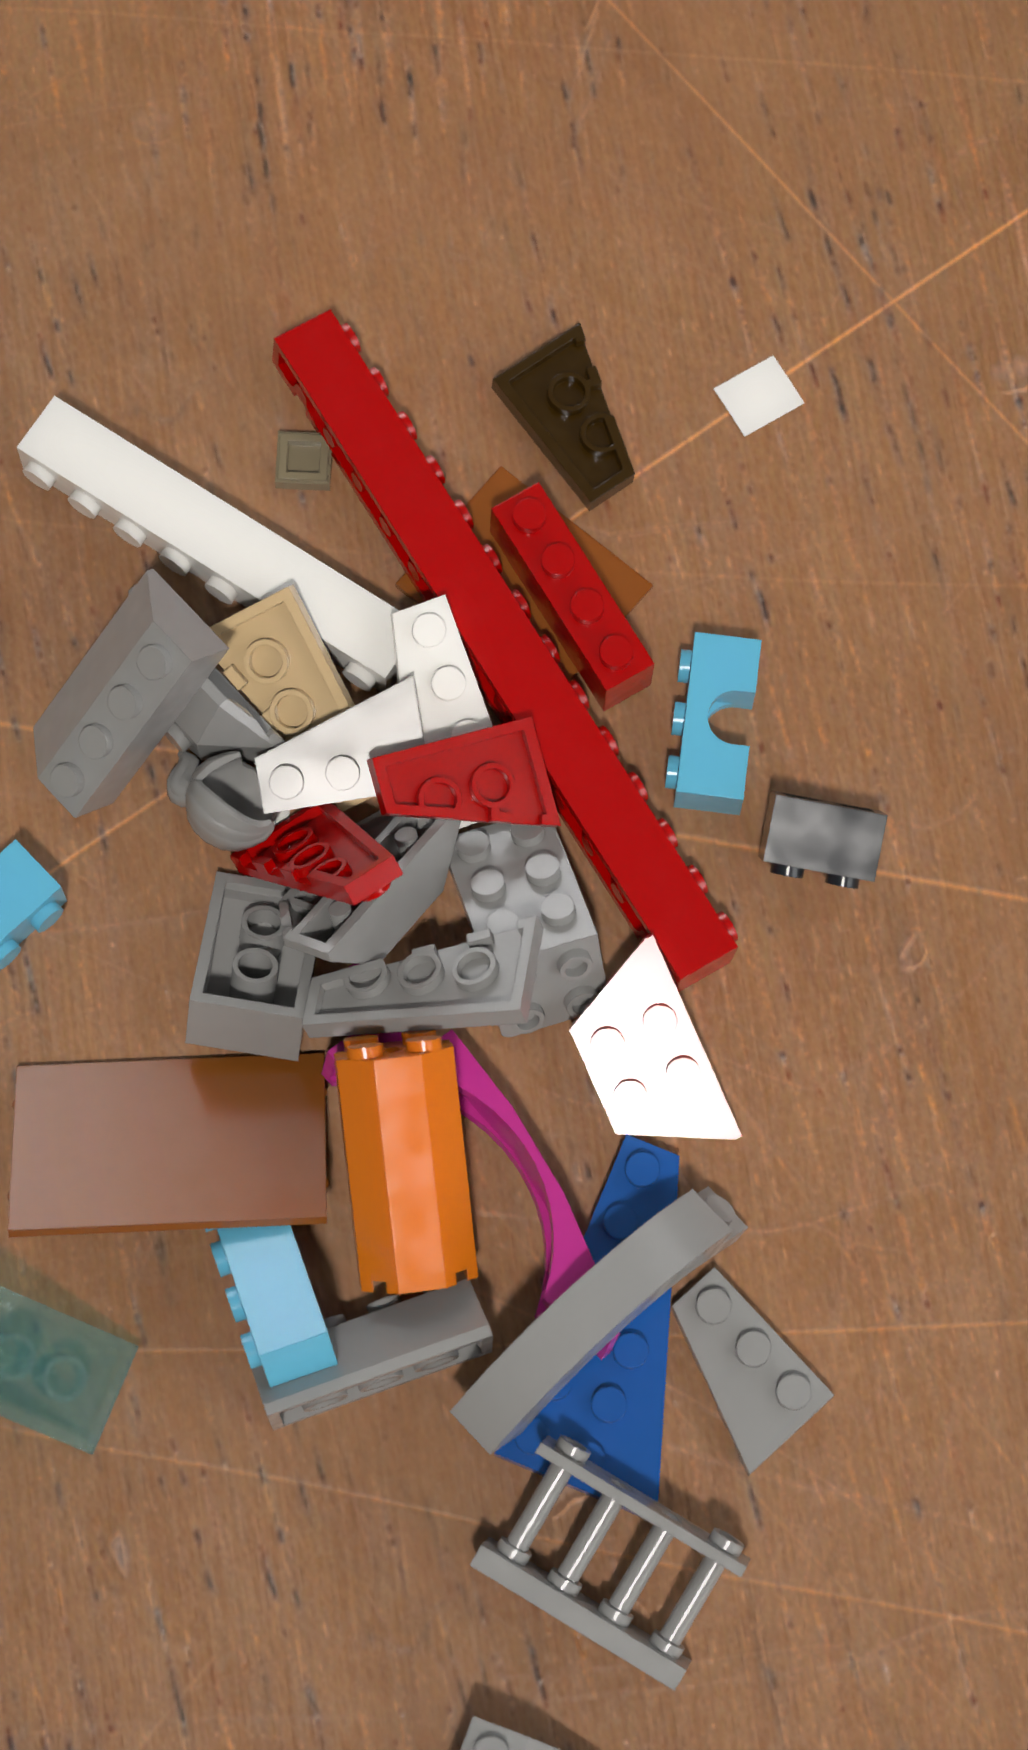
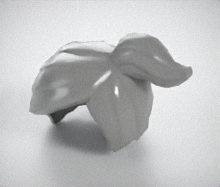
(221, 800)

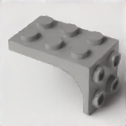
(523, 873)

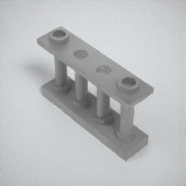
(560, 1589)

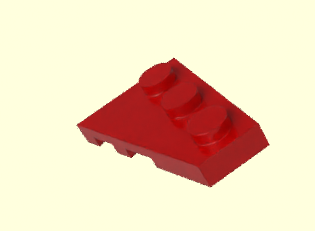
(469, 777)

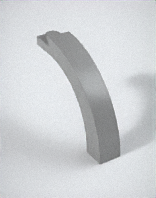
(593, 1313)

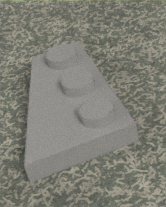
(750, 1371)

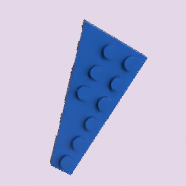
(617, 1401)

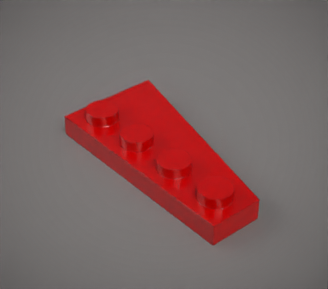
(322, 855)

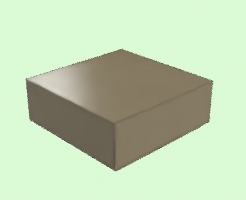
(302, 461)

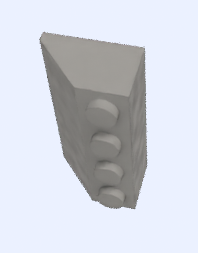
(123, 696)
(384, 1351)

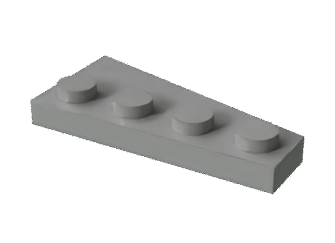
(431, 989)

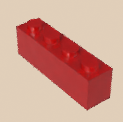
(571, 596)

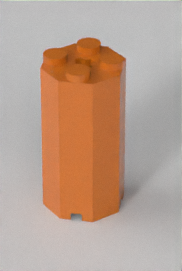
(405, 1162)

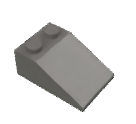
(246, 980)

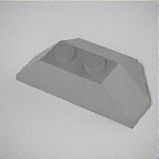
(221, 722)
(374, 927)

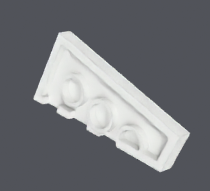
(446, 687)

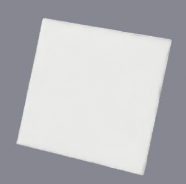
(758, 395)

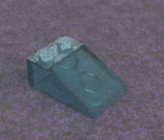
(58, 1371)

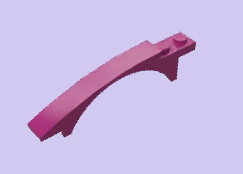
(485, 1105)

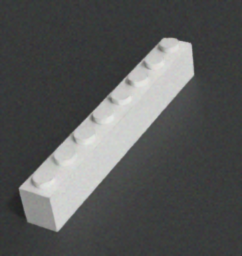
(205, 536)

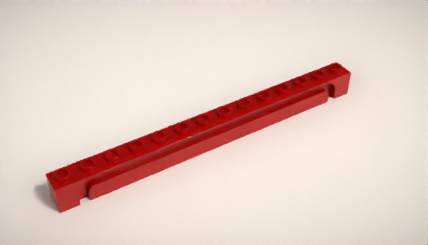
(508, 657)

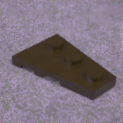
(565, 414)

